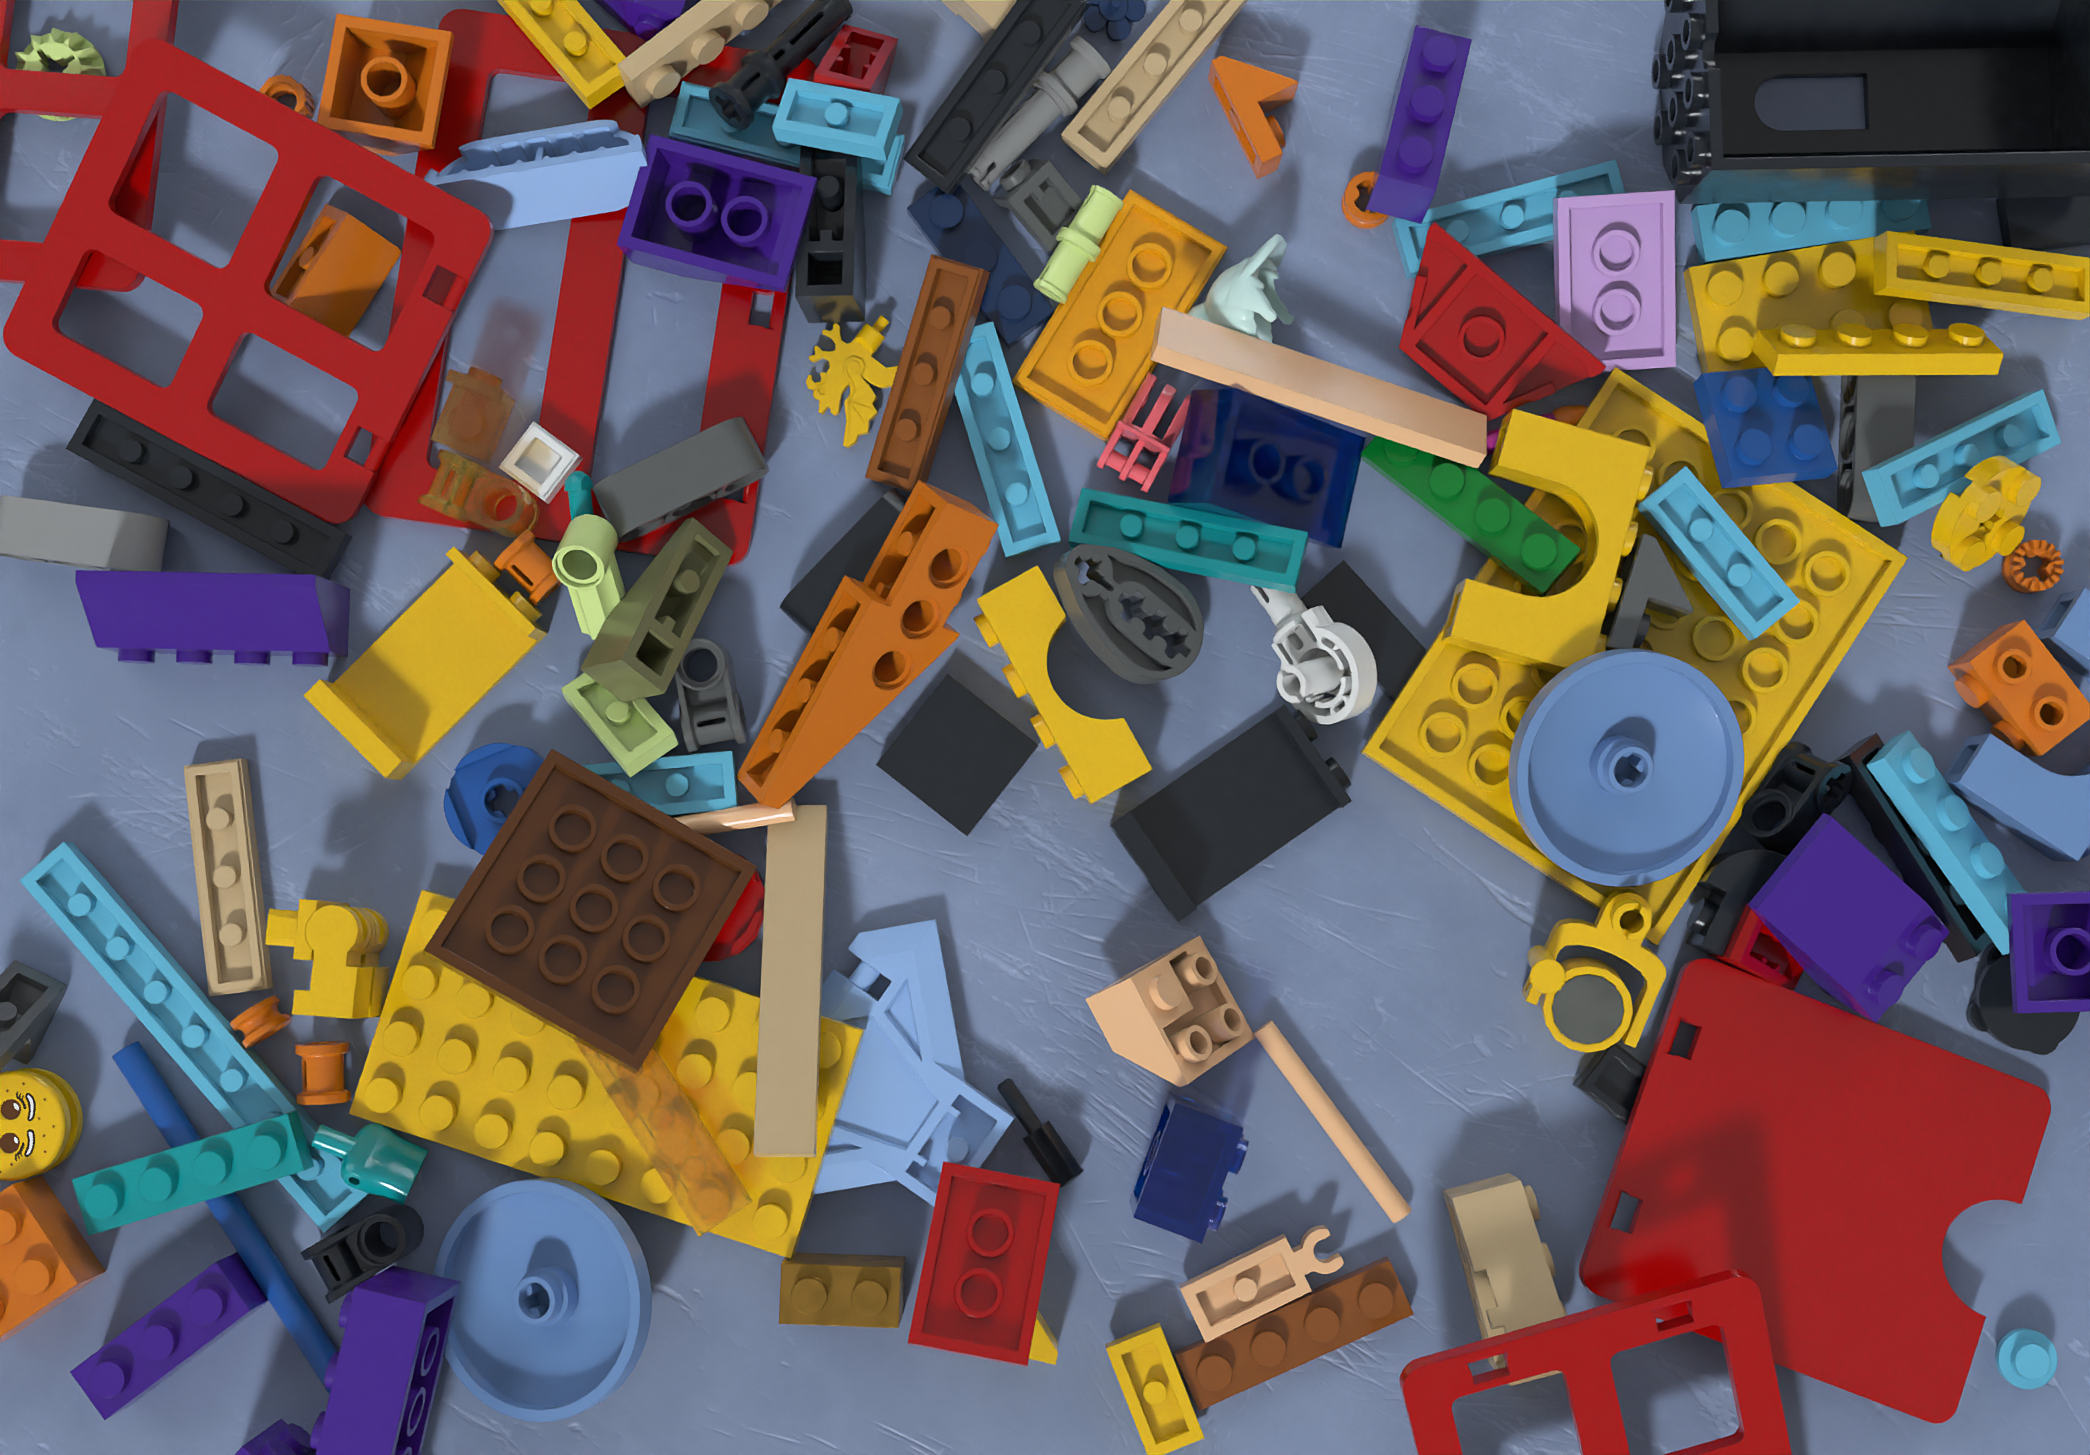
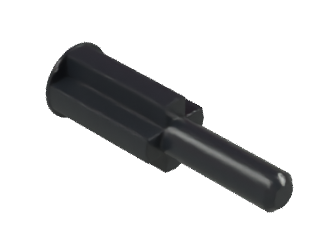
(1041, 1138)

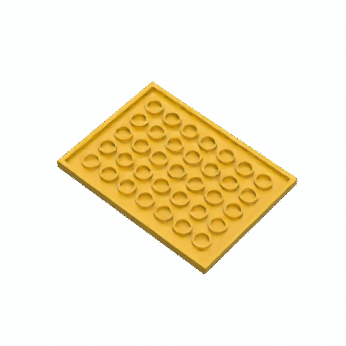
(1462, 707)

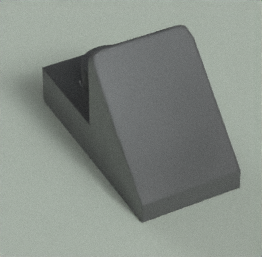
(1646, 584)
(26, 1010)

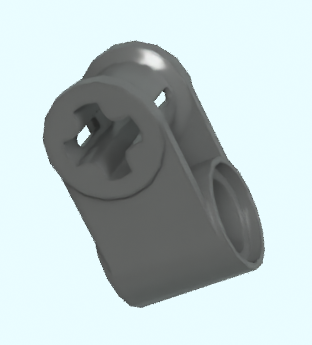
(709, 700)

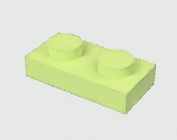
(626, 729)

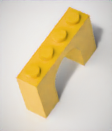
(1600, 483)

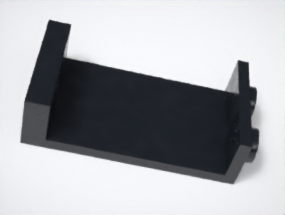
(1232, 811)

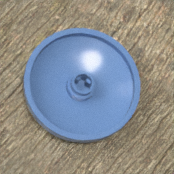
(1626, 767)
(545, 1300)

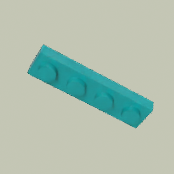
(1192, 540)
(193, 1172)

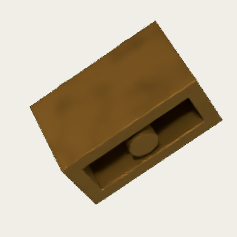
(842, 1290)

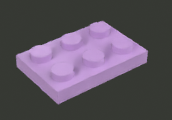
(1617, 276)

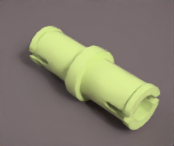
(1078, 244)

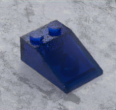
(1266, 465)

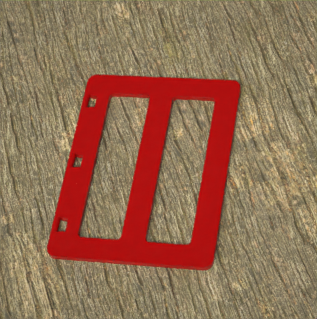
(742, 354)

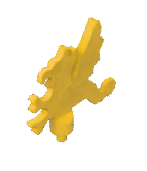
(849, 367)

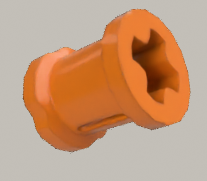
(529, 567)
(323, 1072)

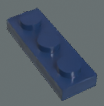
(964, 235)

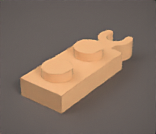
(1255, 1282)

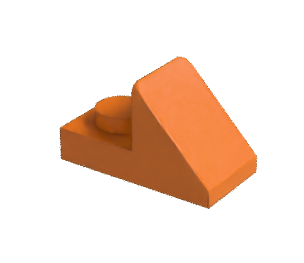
(1245, 97)

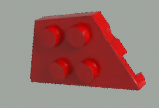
(1485, 334)

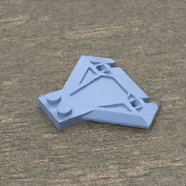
(908, 1084)

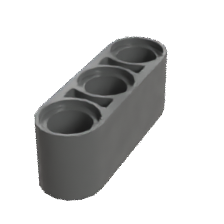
(1873, 427)
(681, 479)

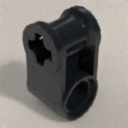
(1795, 796)
(359, 1252)

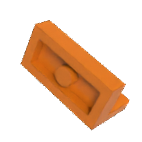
(336, 270)

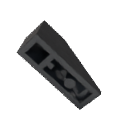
(833, 245)

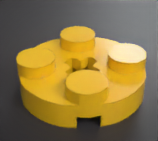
(1986, 514)

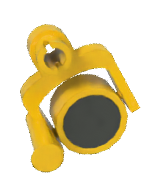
(1585, 997)

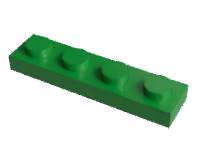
(1477, 512)

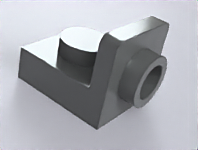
(1038, 199)

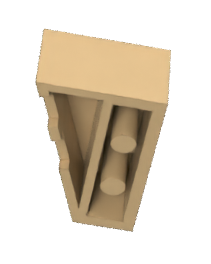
(1503, 1257)

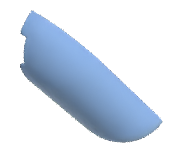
(546, 173)

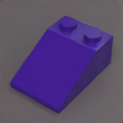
(716, 216)
(1848, 919)
(2049, 951)

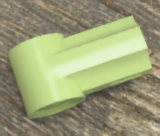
(591, 577)

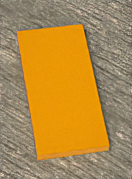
(1103, 335)

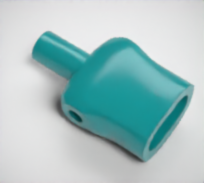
(374, 1160)

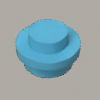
(2026, 1358)

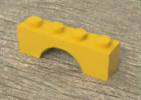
(1024, 621)

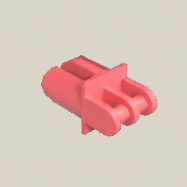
(1144, 437)

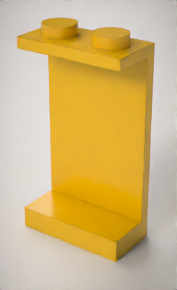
(430, 666)

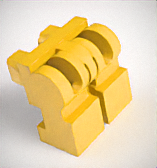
(344, 954)

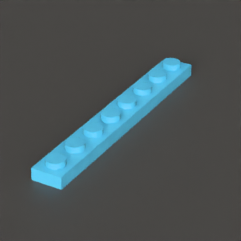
(181, 1018)

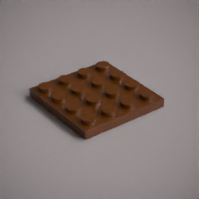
(591, 911)

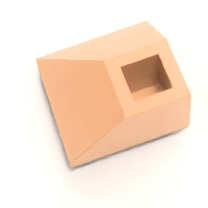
(1172, 1015)

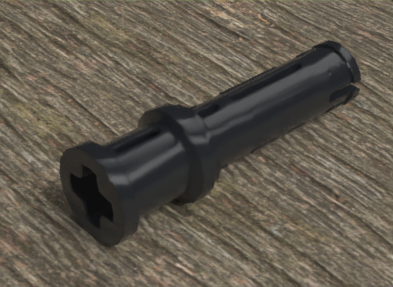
(766, 71)

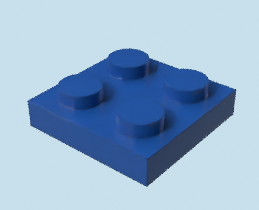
(1764, 427)

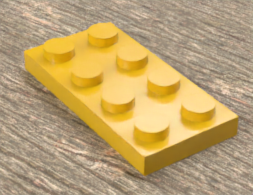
(1798, 286)

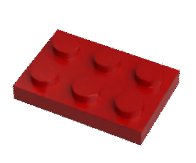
(984, 1264)

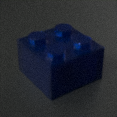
(1187, 1168)

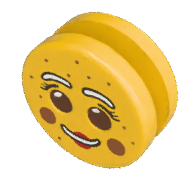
(37, 1122)

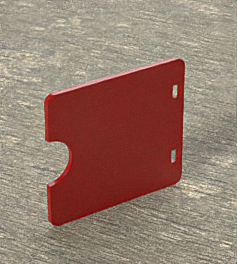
(1822, 1171)

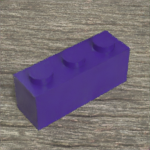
(1419, 124)
(169, 1336)

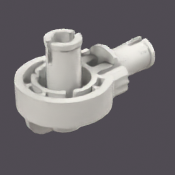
(1319, 659)

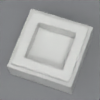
(540, 462)

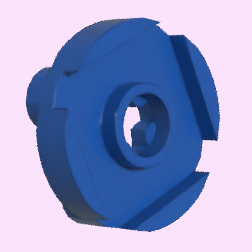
(475, 786)

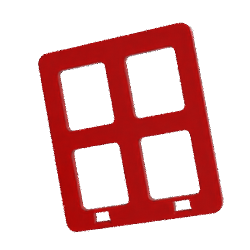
(1583, 1349)

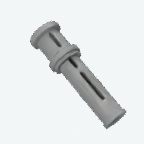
(1054, 96)

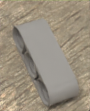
(81, 535)

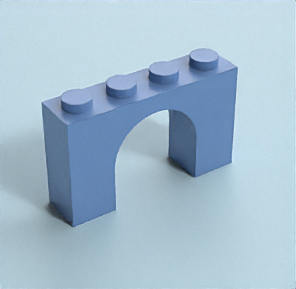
(2012, 790)

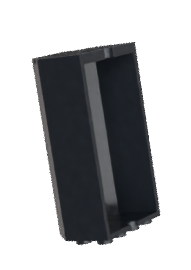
(1953, 99)

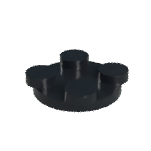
(1994, 1014)

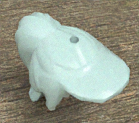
(1246, 296)

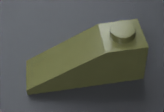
(658, 616)

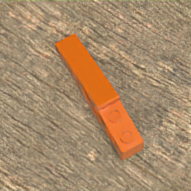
(870, 642)

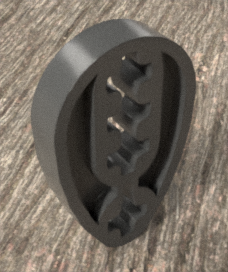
(1153, 593)

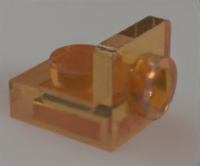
(473, 414)

